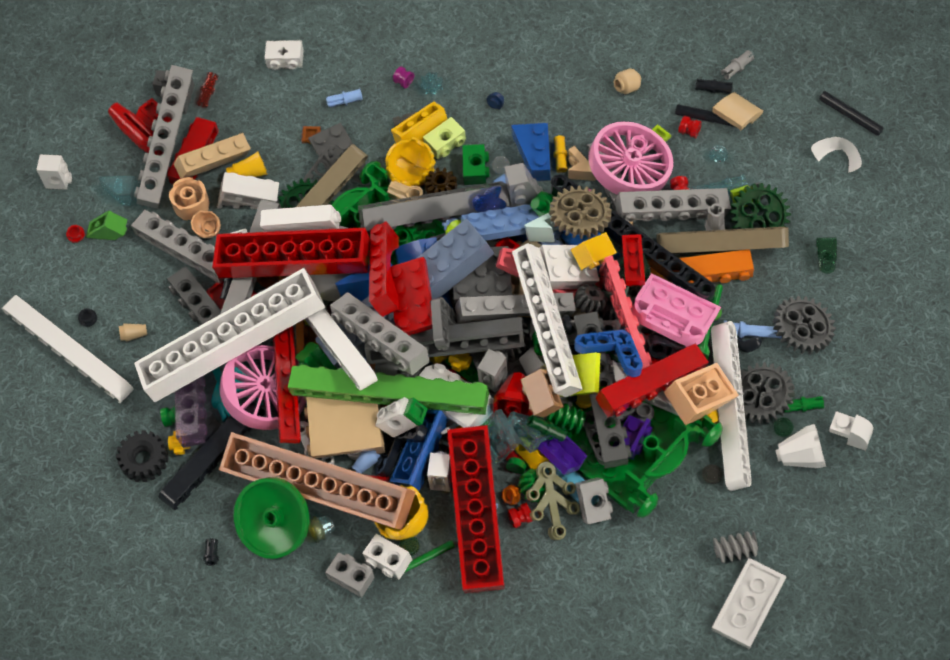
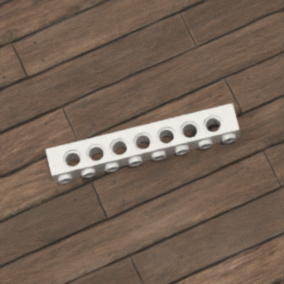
(547, 320)

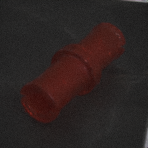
(207, 89)

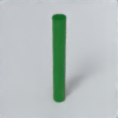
(430, 555)

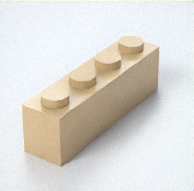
(212, 156)

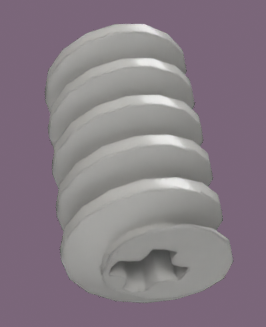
(735, 547)

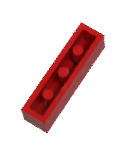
(200, 134)

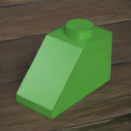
(107, 227)

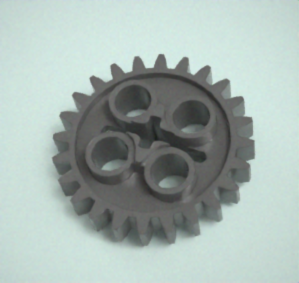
(805, 320)
(779, 397)

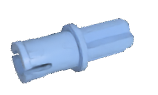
(344, 98)

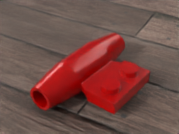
(137, 125)

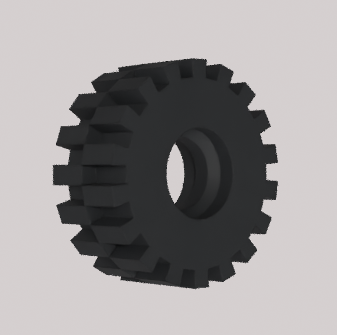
(137, 444)

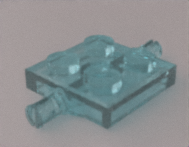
(502, 435)

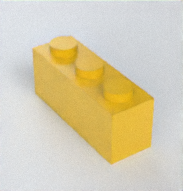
(420, 123)

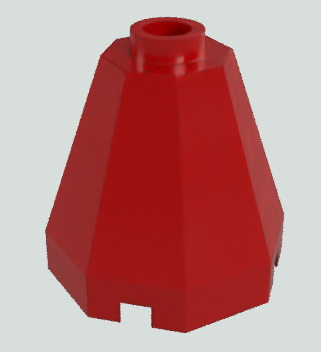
(511, 396)

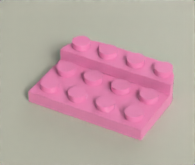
(674, 311)

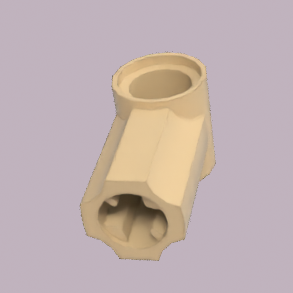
(398, 190)

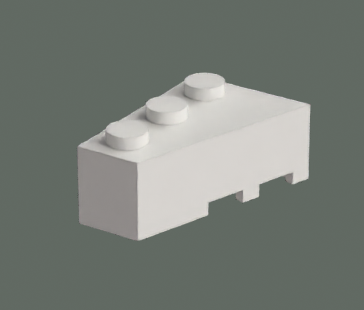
(246, 191)

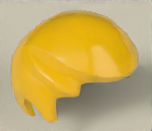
(410, 162)
(415, 521)

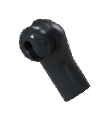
(750, 344)

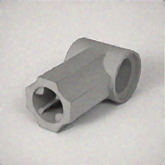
(715, 218)

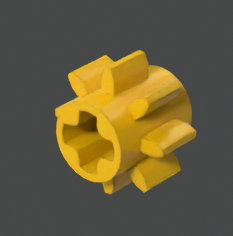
(460, 361)
(173, 444)

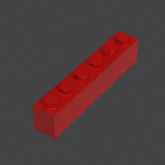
(653, 379)

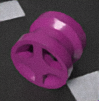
(403, 77)

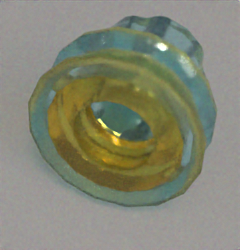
(320, 527)

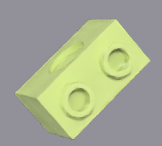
(447, 130)

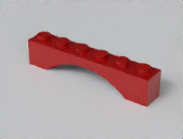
(381, 284)

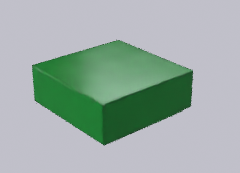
(415, 411)

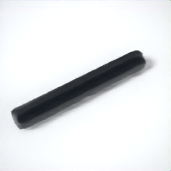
(851, 113)
(700, 114)

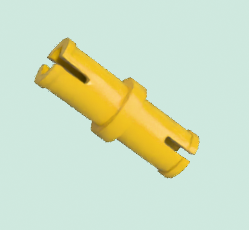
(560, 154)

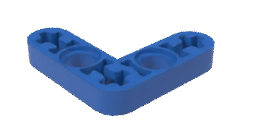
(589, 344)

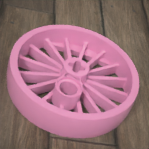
(630, 158)
(257, 383)

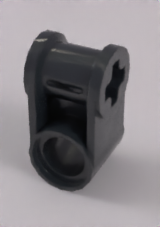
(666, 348)

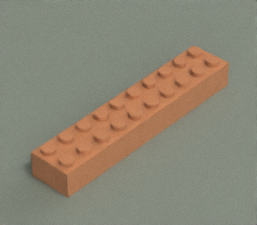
(319, 480)

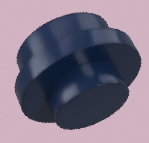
(495, 100)

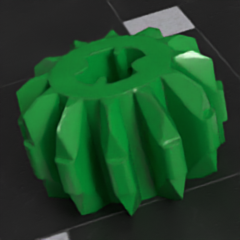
(526, 482)

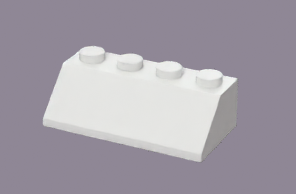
(463, 419)

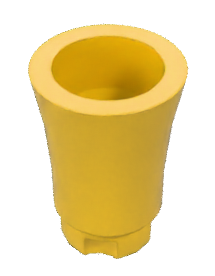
(249, 167)

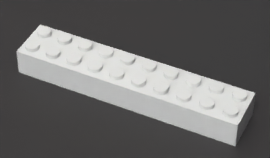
(229, 335)

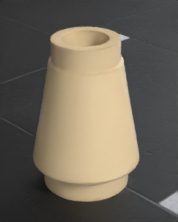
(132, 331)

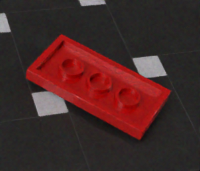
(414, 295)

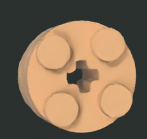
(188, 197)

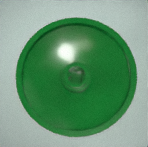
(271, 517)

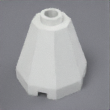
(802, 449)

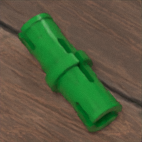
(804, 404)

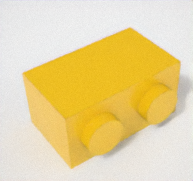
(593, 251)

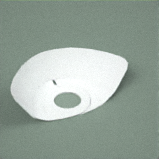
(830, 144)

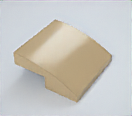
(737, 111)

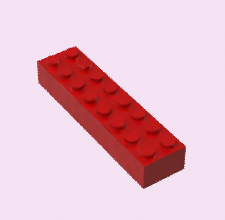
(290, 251)
(475, 509)

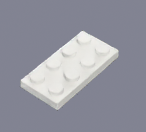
(748, 603)

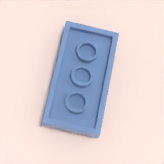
(501, 222)

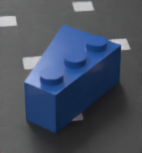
(534, 148)

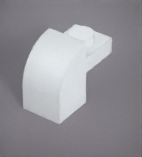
(856, 429)

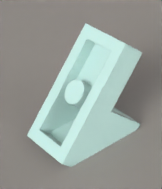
(541, 229)

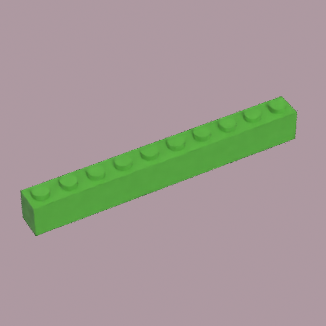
(433, 394)

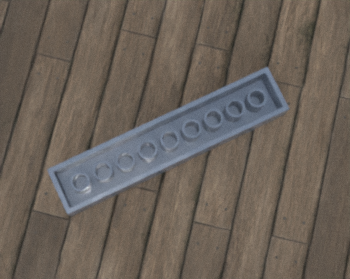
(447, 264)

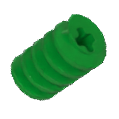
(568, 416)

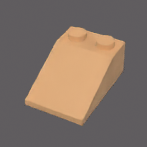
(700, 393)

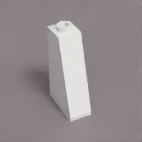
(300, 218)

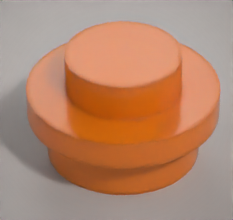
(511, 495)

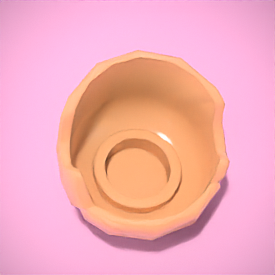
(205, 221)

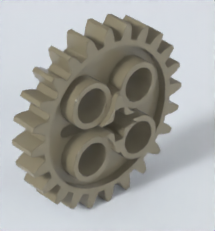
(580, 212)

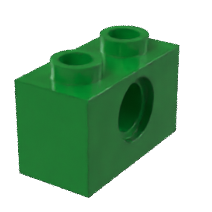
(475, 155)

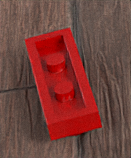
(633, 260)

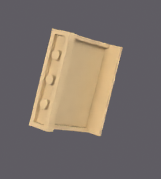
(342, 427)

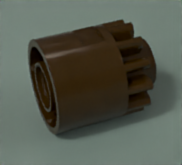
(440, 181)

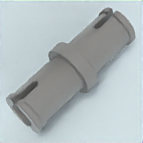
(737, 65)

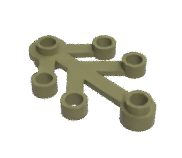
(551, 498)

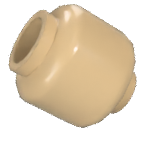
(627, 81)

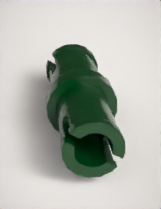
(547, 428)

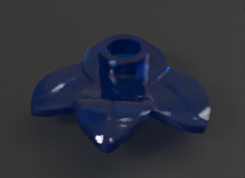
(489, 200)

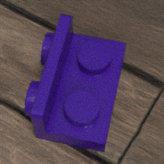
(636, 433)
(563, 454)

